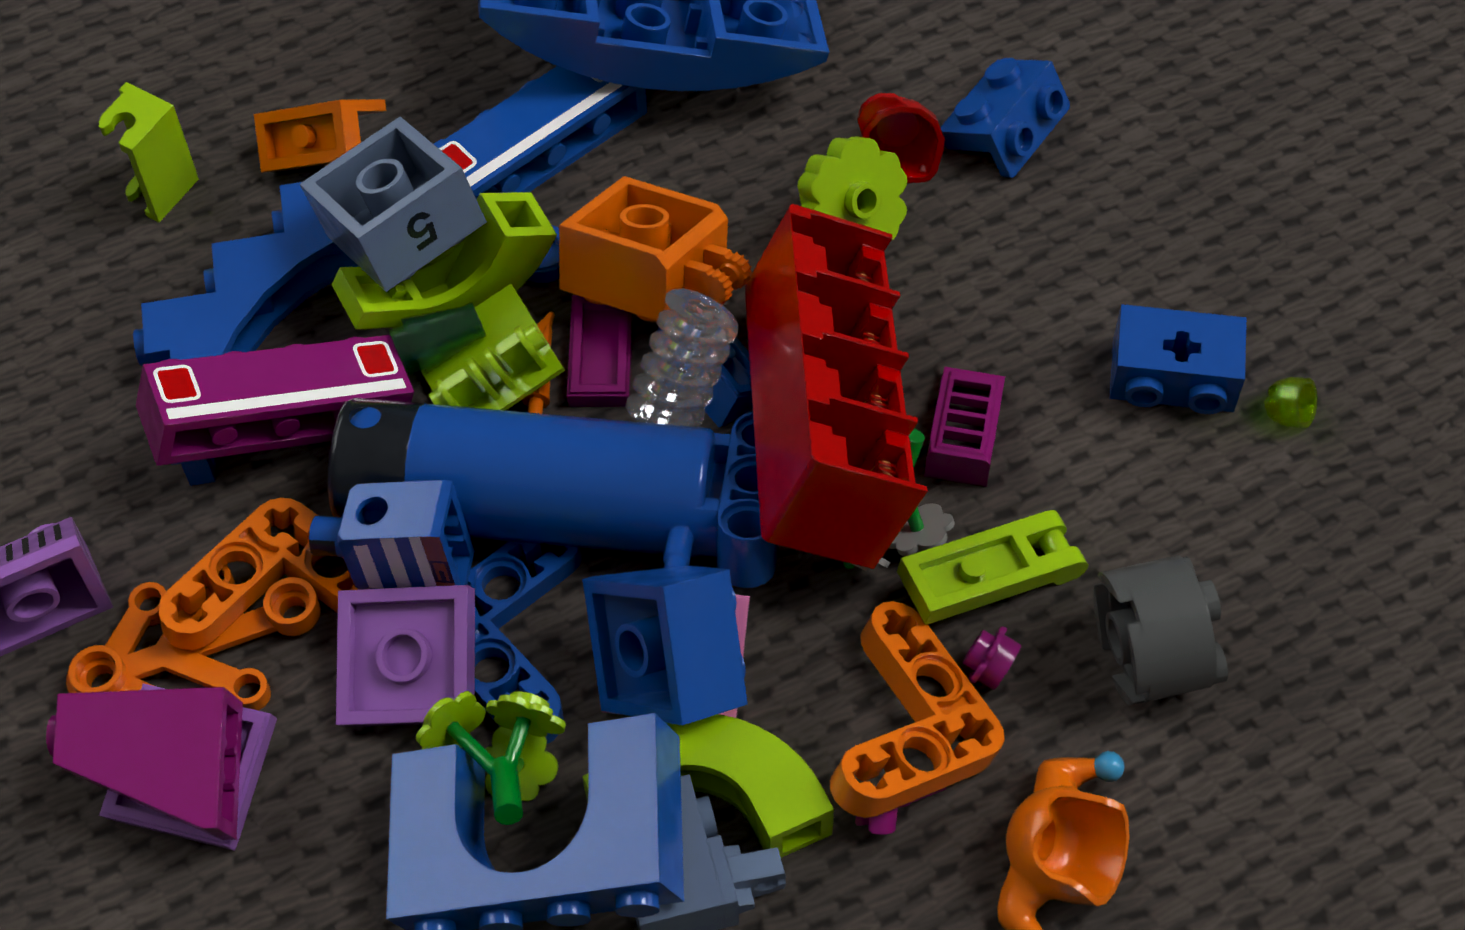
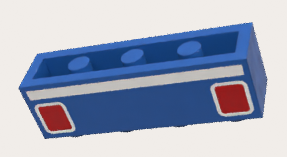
(541, 130)

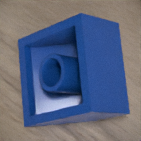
(666, 643)

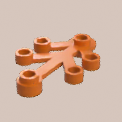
(130, 667)

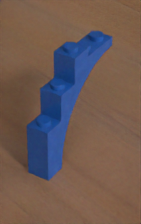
(246, 296)

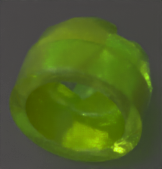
(1292, 402)

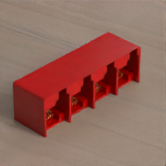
(829, 391)

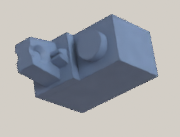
(716, 877)

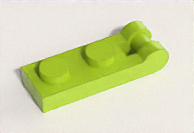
(990, 566)

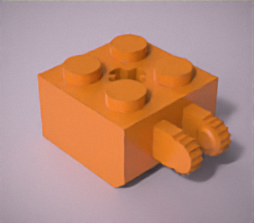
(643, 243)

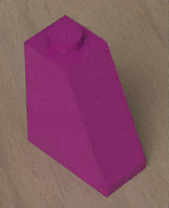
(158, 749)

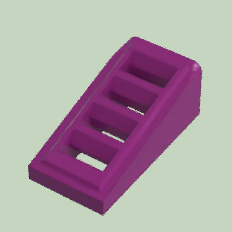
(956, 461)

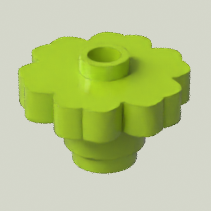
(856, 184)

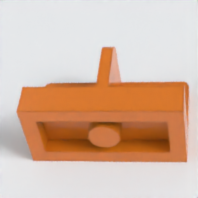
(310, 133)

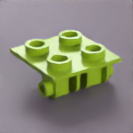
(502, 365)

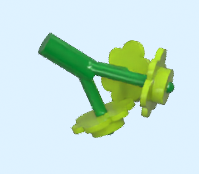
(517, 757)

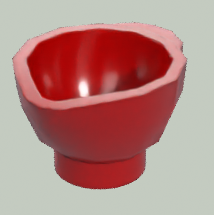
(906, 130)

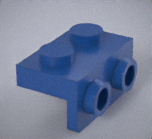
(1008, 112)

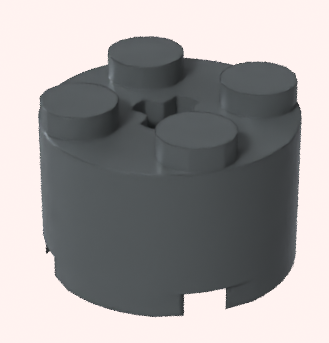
(1159, 629)

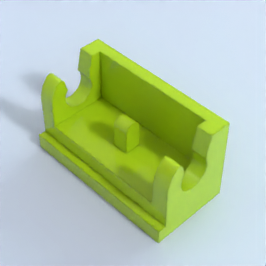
(154, 147)

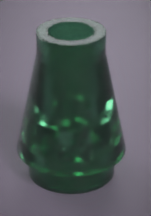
(435, 337)

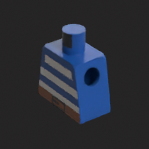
(398, 535)

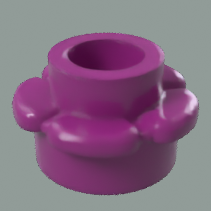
(991, 657)

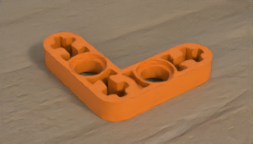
(269, 556)
(887, 639)

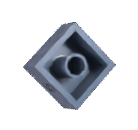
(394, 203)

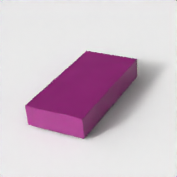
(599, 355)

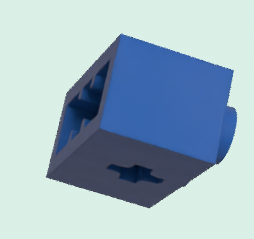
(1178, 359)

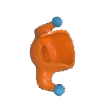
(1064, 841)

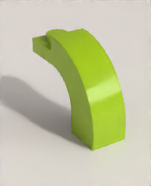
(478, 267)
(756, 777)

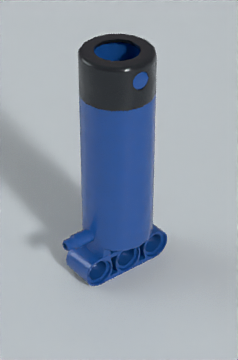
(568, 479)

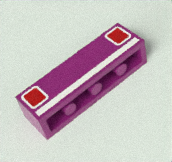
(262, 396)

